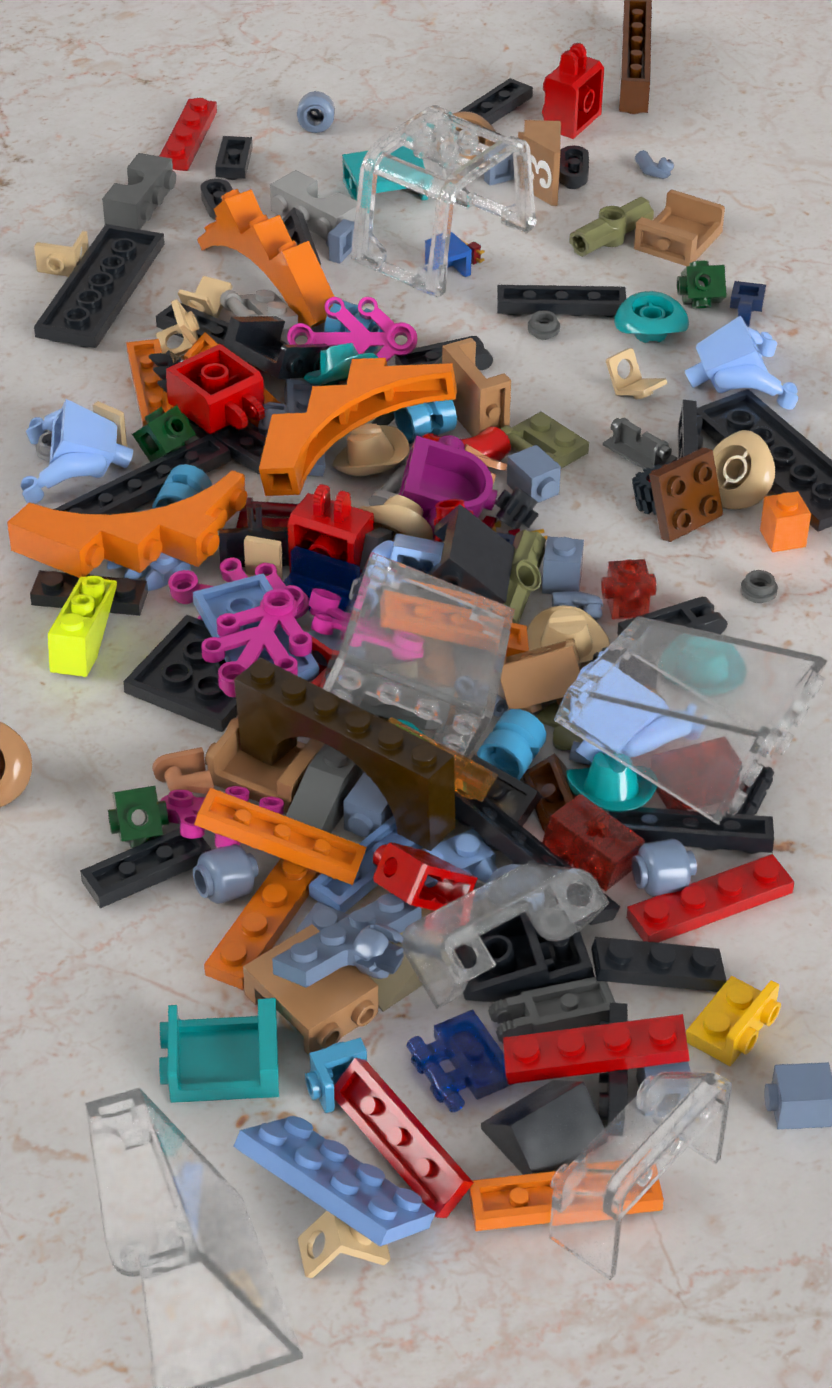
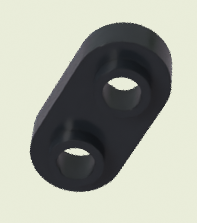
(574, 166)
(211, 194)

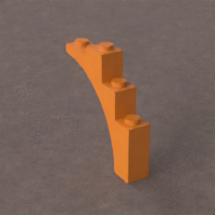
(268, 244)
(333, 411)
(133, 540)

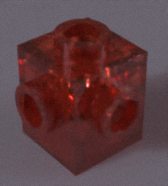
(626, 581)

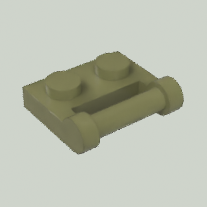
(551, 436)

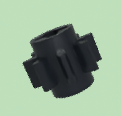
(516, 508)

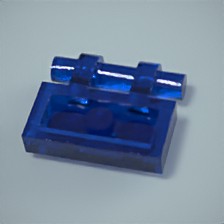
(473, 1053)

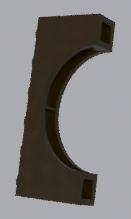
(408, 771)

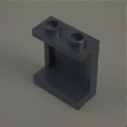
(259, 343)
(473, 555)

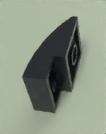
(524, 961)

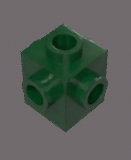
(702, 284)
(163, 432)
(126, 803)

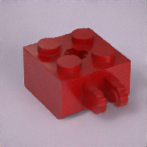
(574, 91)
(216, 389)
(329, 526)

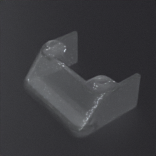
(630, 1156)

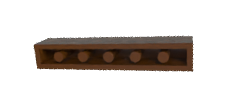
(635, 56)

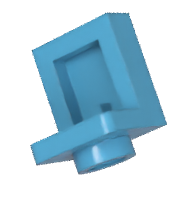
(327, 1068)

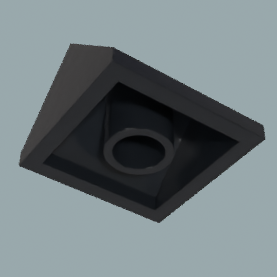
(546, 1127)

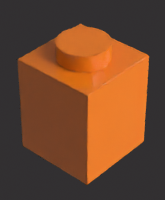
(785, 521)

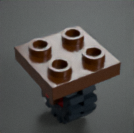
(680, 493)

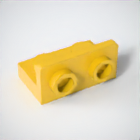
(733, 1020)

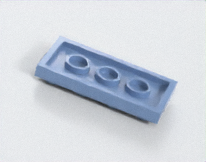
(238, 597)
(335, 1179)

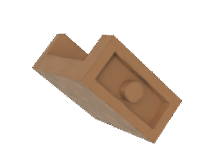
(681, 229)
(479, 399)
(234, 767)
(323, 1009)

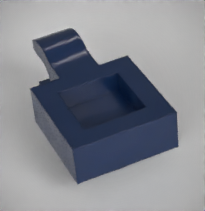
(747, 298)

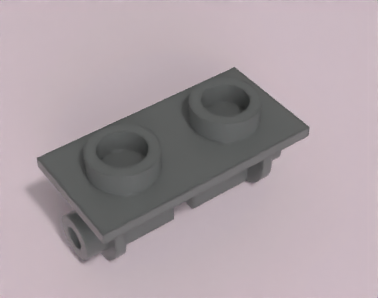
(643, 450)

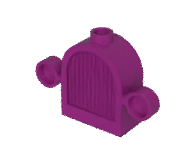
(446, 472)

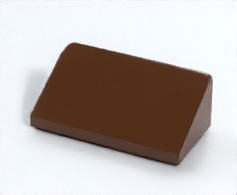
(551, 782)

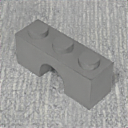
(302, 193)

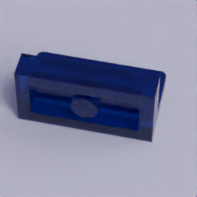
(320, 571)

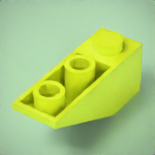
(80, 626)

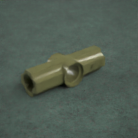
(610, 226)
(525, 570)

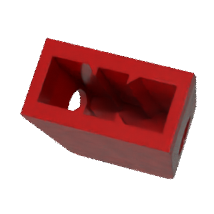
(405, 870)

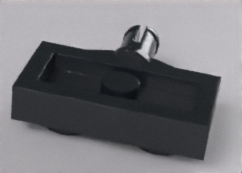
(232, 539)

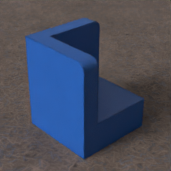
(458, 255)

